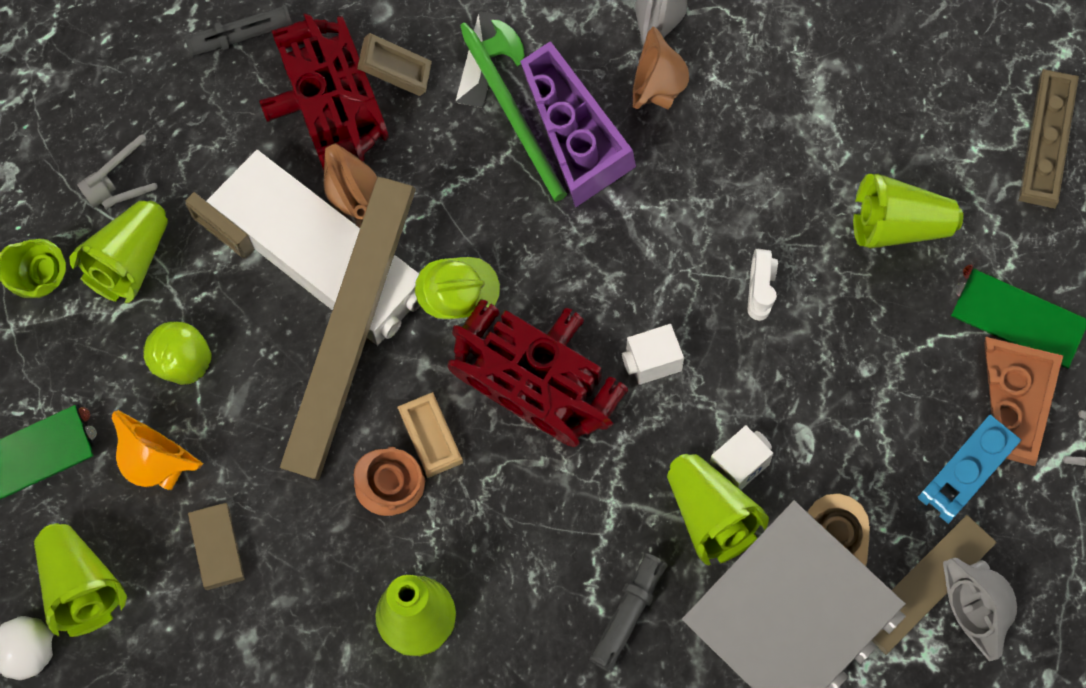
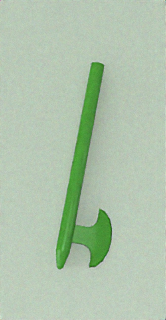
(509, 43)

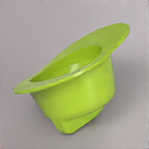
(455, 286)

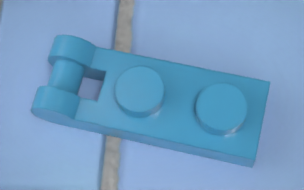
(970, 467)

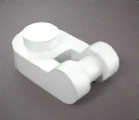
(761, 294)

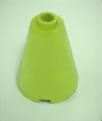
(902, 213)
(121, 251)
(714, 509)
(74, 583)
(415, 615)

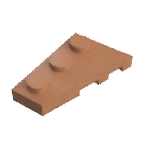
(1021, 392)

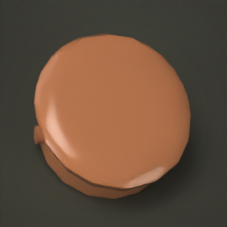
(388, 481)

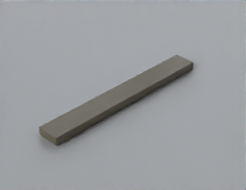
(348, 328)

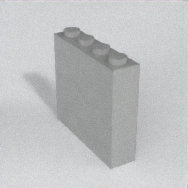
(795, 608)

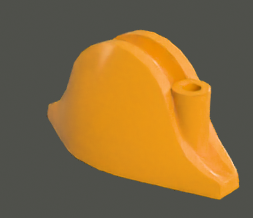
(148, 456)

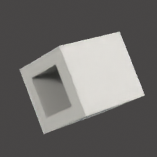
(653, 354)
(743, 457)

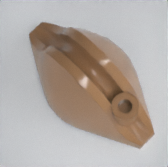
(659, 74)
(347, 183)

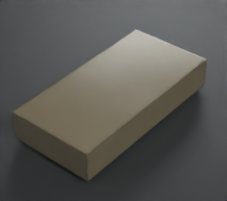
(394, 64)
(219, 225)
(216, 546)

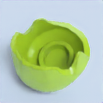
(32, 268)
(177, 353)

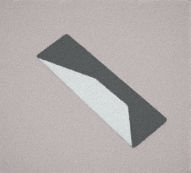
(473, 83)

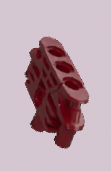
(351, 93)
(545, 392)

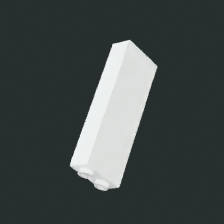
(307, 238)

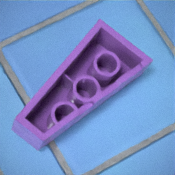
(580, 133)

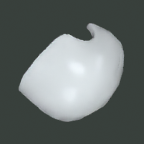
(24, 647)

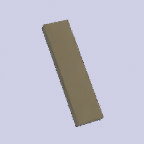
(1048, 139)
(926, 581)

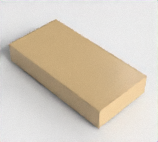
(430, 435)

